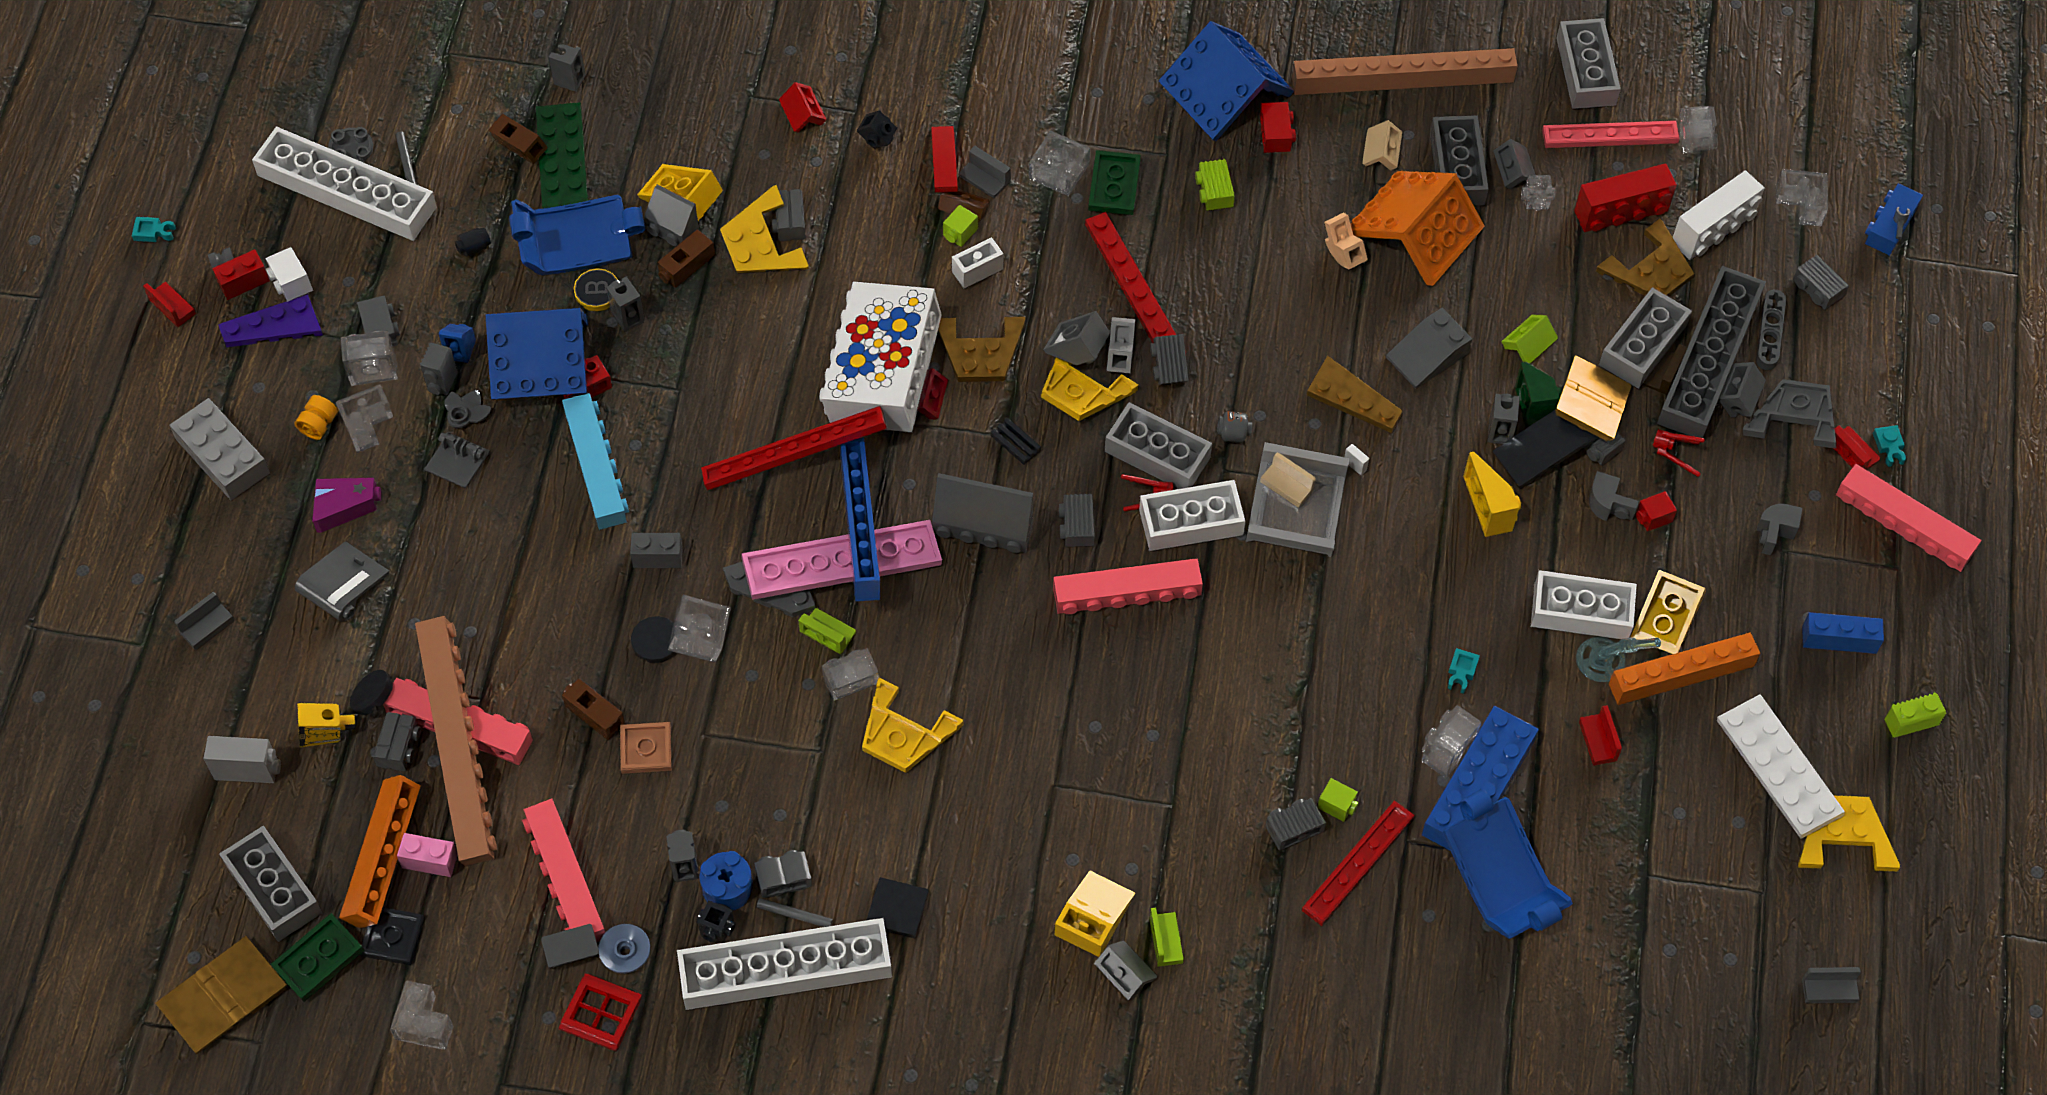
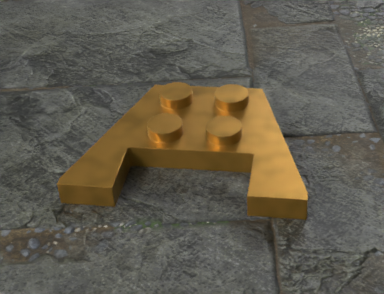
(1662, 269)
(981, 357)

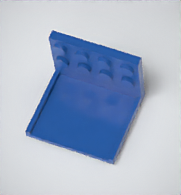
(1220, 78)
(536, 353)

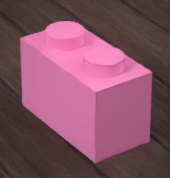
(427, 855)

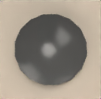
(352, 143)

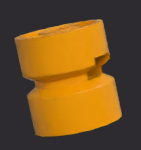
(316, 416)

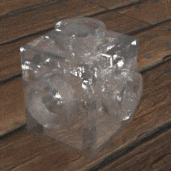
(1538, 192)

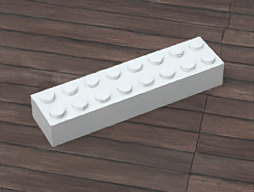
(344, 183)
(784, 963)

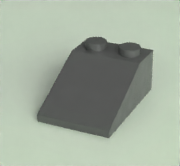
(1430, 348)

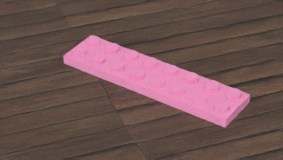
(829, 560)

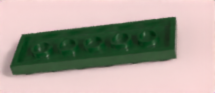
(563, 161)

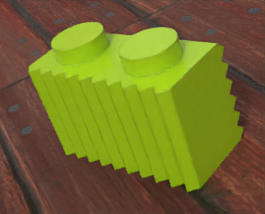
(1215, 184)
(1915, 715)

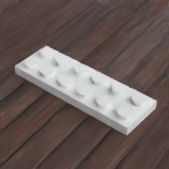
(1780, 766)

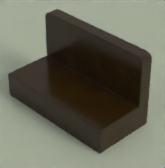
(1665, 372)

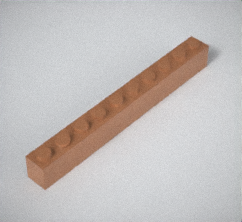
(1404, 71)
(455, 741)

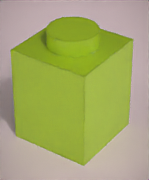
(960, 226)
(1338, 800)

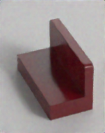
(932, 394)

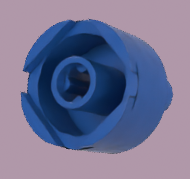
(726, 867)

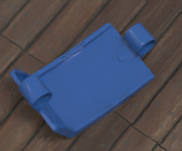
(575, 234)
(1502, 867)

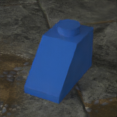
(459, 339)

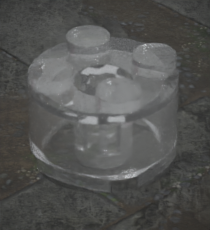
(1698, 129)

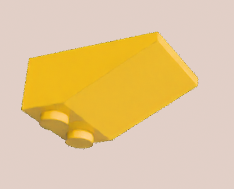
(690, 183)
(1491, 497)
(1669, 611)

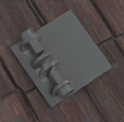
(456, 459)

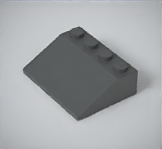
(983, 513)

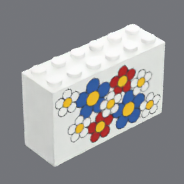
(882, 353)

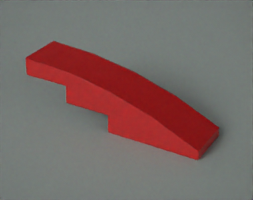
(944, 159)

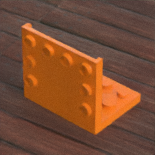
(1425, 213)

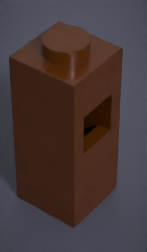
(517, 138)
(685, 259)
(593, 708)

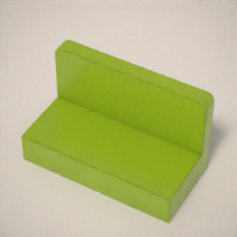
(1531, 337)
(826, 630)
(1166, 938)

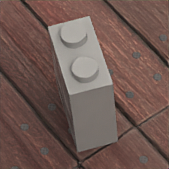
(241, 759)

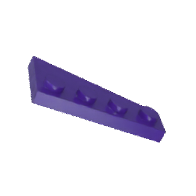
(275, 322)

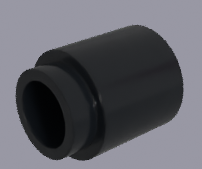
(472, 241)

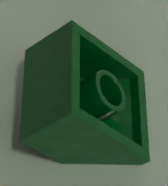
(1536, 393)

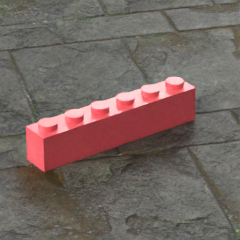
(1908, 517)
(1127, 586)
(491, 732)
(561, 867)

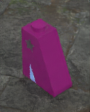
(343, 500)

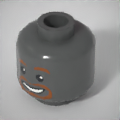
(1234, 426)

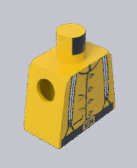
(321, 723)

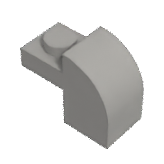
(1121, 345)

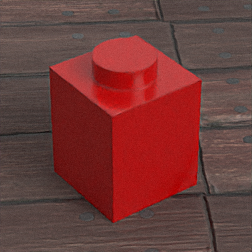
(1656, 511)

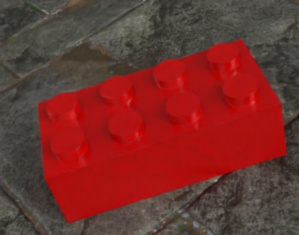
(1625, 198)

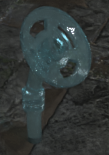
(1603, 655)

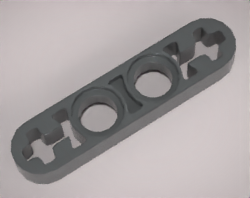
(1771, 329)

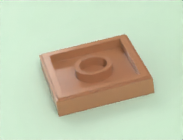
(645, 747)

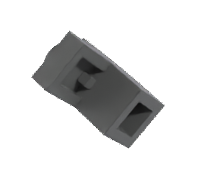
(1605, 501)
(1776, 521)

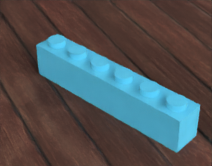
(594, 461)

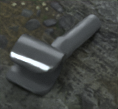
(1900, 219)

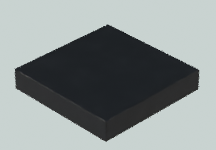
(899, 906)
(393, 936)

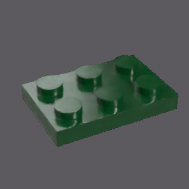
(1114, 182)
(317, 957)

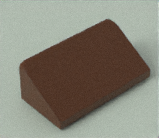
(951, 200)

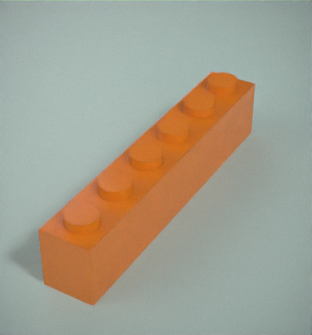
(1684, 668)
(379, 852)

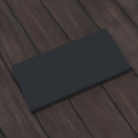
(1541, 448)

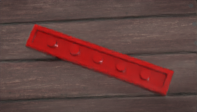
(1357, 863)

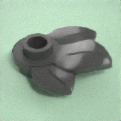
(467, 407)

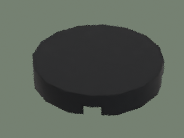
(652, 638)
(371, 691)

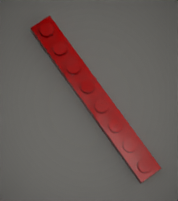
(1129, 276)
(793, 448)

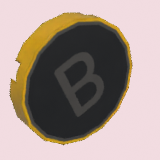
(591, 289)

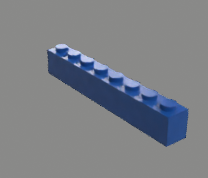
(860, 521)

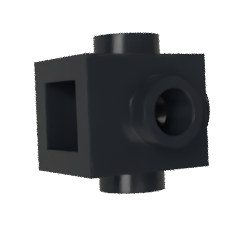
(877, 129)
(715, 922)

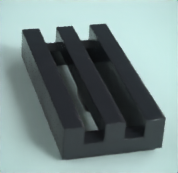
(1002, 428)

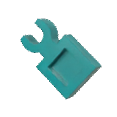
(150, 228)
(1890, 441)
(1462, 668)

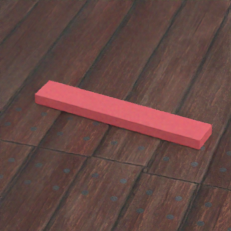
(1610, 134)

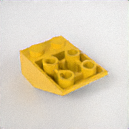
(1093, 913)

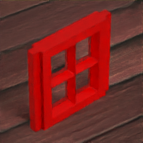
(591, 1033)

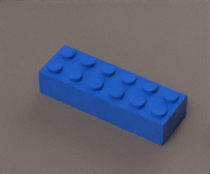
(1486, 766)

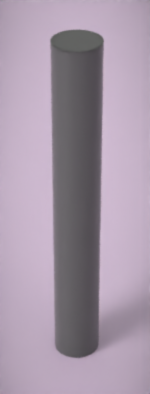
(405, 157)
(794, 913)

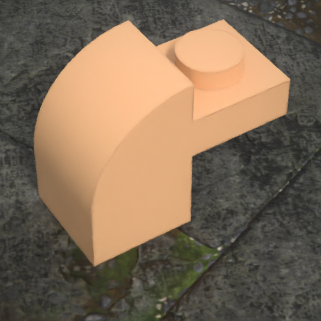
(1342, 244)

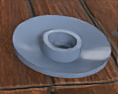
(620, 938)

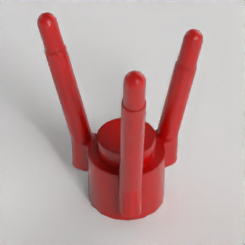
(1665, 440)
(1158, 486)

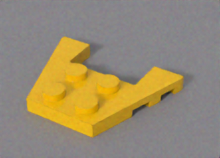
(751, 242)
(1080, 394)
(898, 738)
(1857, 827)

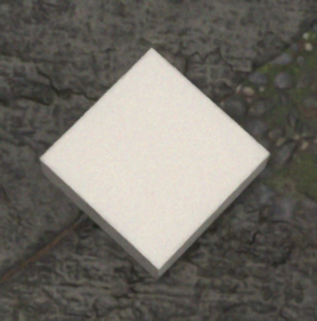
(1357, 459)

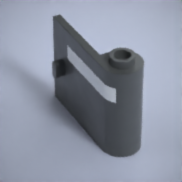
(340, 580)

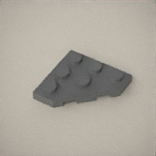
(791, 604)

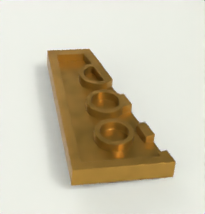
(1351, 395)

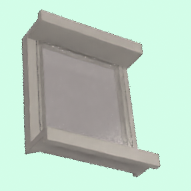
(1315, 521)

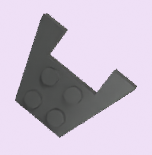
(1798, 404)

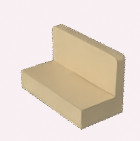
(1383, 145)
(1288, 480)

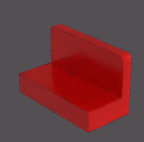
(801, 106)
(170, 303)
(1854, 448)
(1601, 737)

